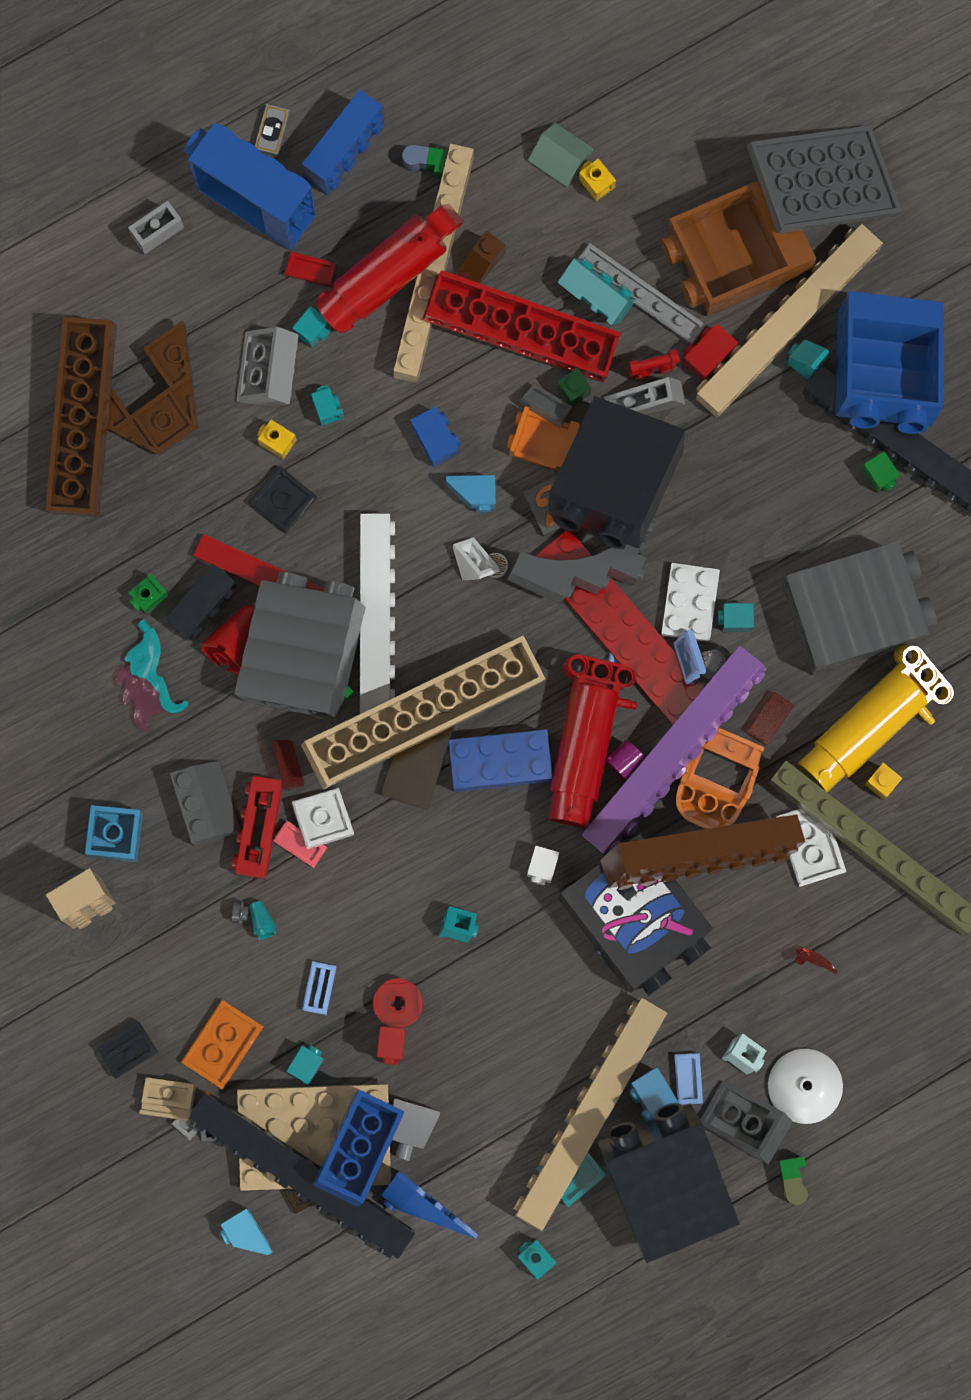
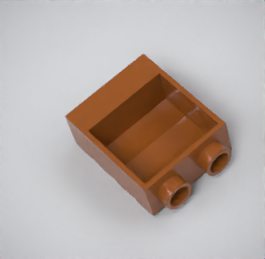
(734, 250)

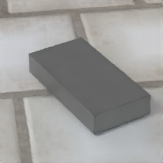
(546, 405)

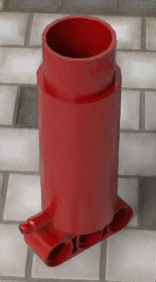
(387, 268)
(586, 737)

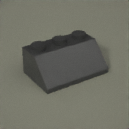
(205, 802)

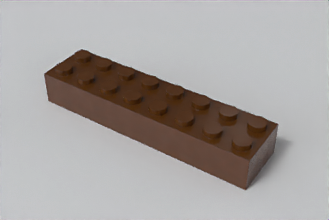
(81, 417)
(702, 852)

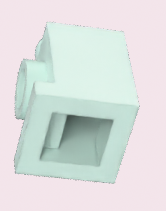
(747, 1047)

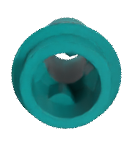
(262, 921)

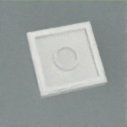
(322, 818)

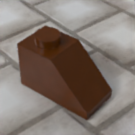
(483, 257)

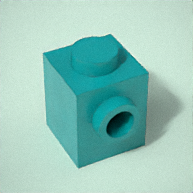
(312, 327)
(536, 1258)

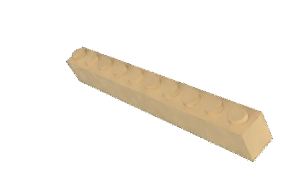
(789, 320)
(417, 331)
(590, 1114)

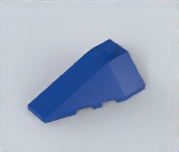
(413, 1200)

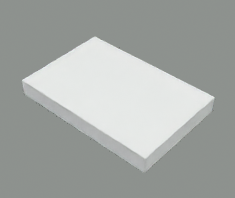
(818, 856)

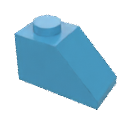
(474, 491)

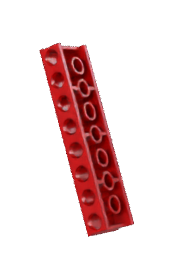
(521, 326)

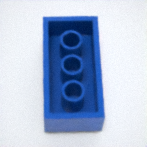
(344, 142)
(500, 761)
(358, 1148)

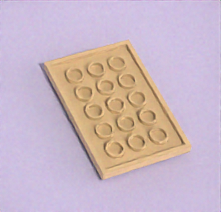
(305, 1121)

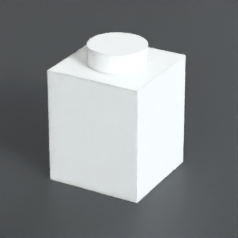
(542, 865)

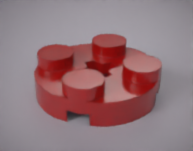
(407, 992)

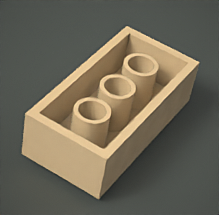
(81, 899)

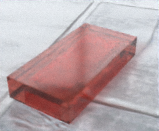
(770, 719)

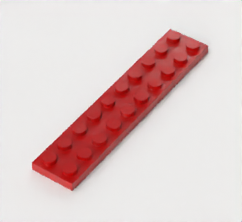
(628, 636)

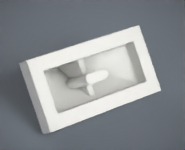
(473, 560)

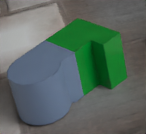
(425, 158)

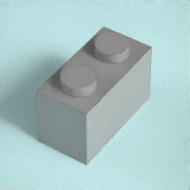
(156, 227)

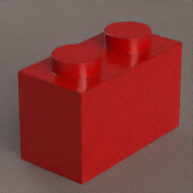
(709, 351)
(391, 1045)

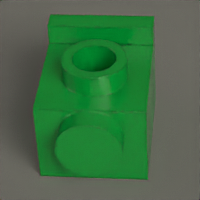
(157, 594)

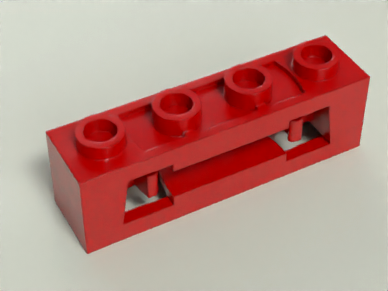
(249, 813)

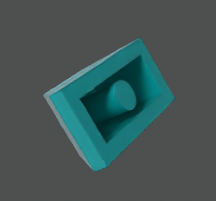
(807, 358)

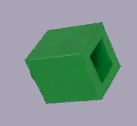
(881, 473)

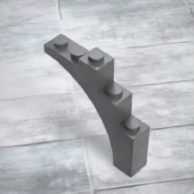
(558, 577)

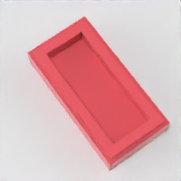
(291, 839)

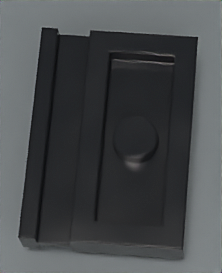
(127, 1050)

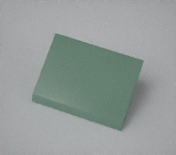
(560, 154)

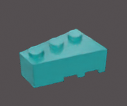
(597, 290)

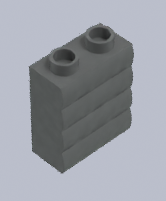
(858, 607)
(300, 647)

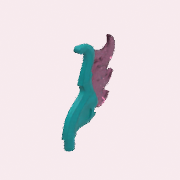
(143, 683)

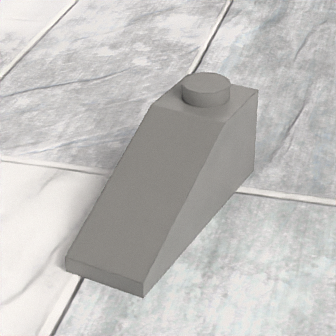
(651, 397)

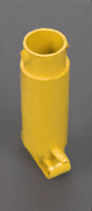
(876, 718)

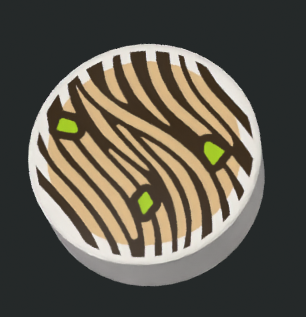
(501, 562)

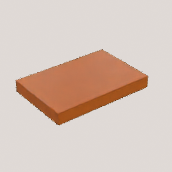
(222, 1044)

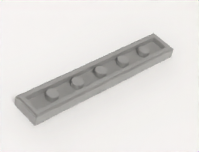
(648, 298)

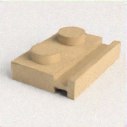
(167, 1099)

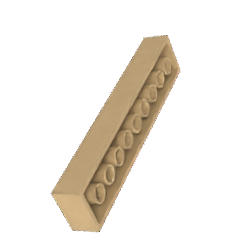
(422, 712)

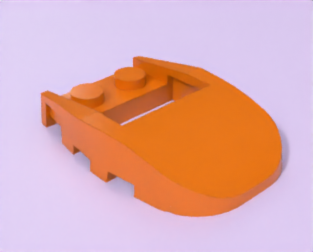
(710, 803)

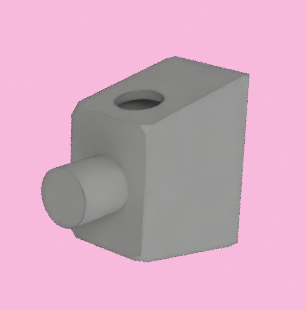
(413, 1128)

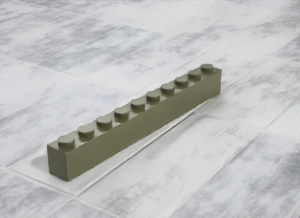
(873, 847)

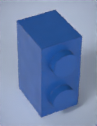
(434, 436)

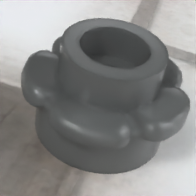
(239, 912)

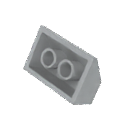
(267, 367)

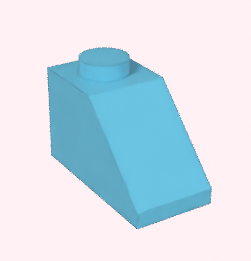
(245, 1233)

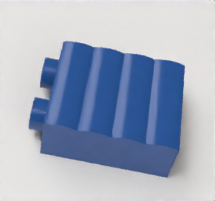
(250, 184)
(889, 361)

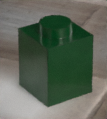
(574, 387)

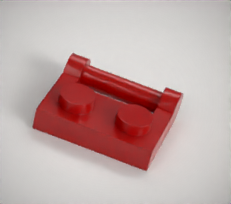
(662, 364)

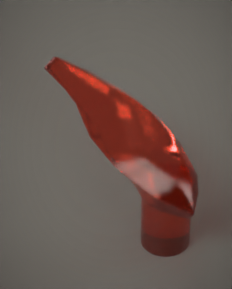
(814, 958)

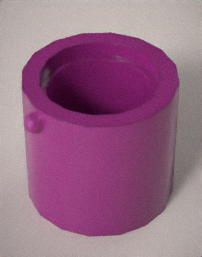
(625, 760)

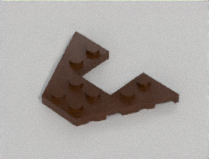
(172, 412)

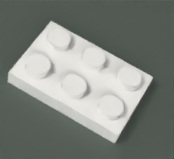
(690, 601)

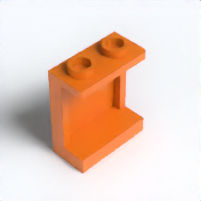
(541, 440)

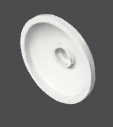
(787, 1090)

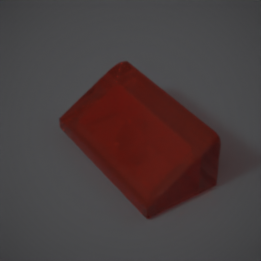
(288, 764)

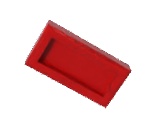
(310, 269)

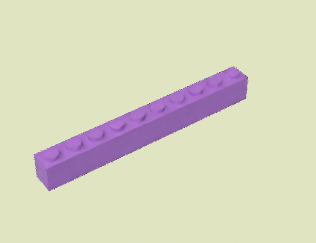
(675, 751)

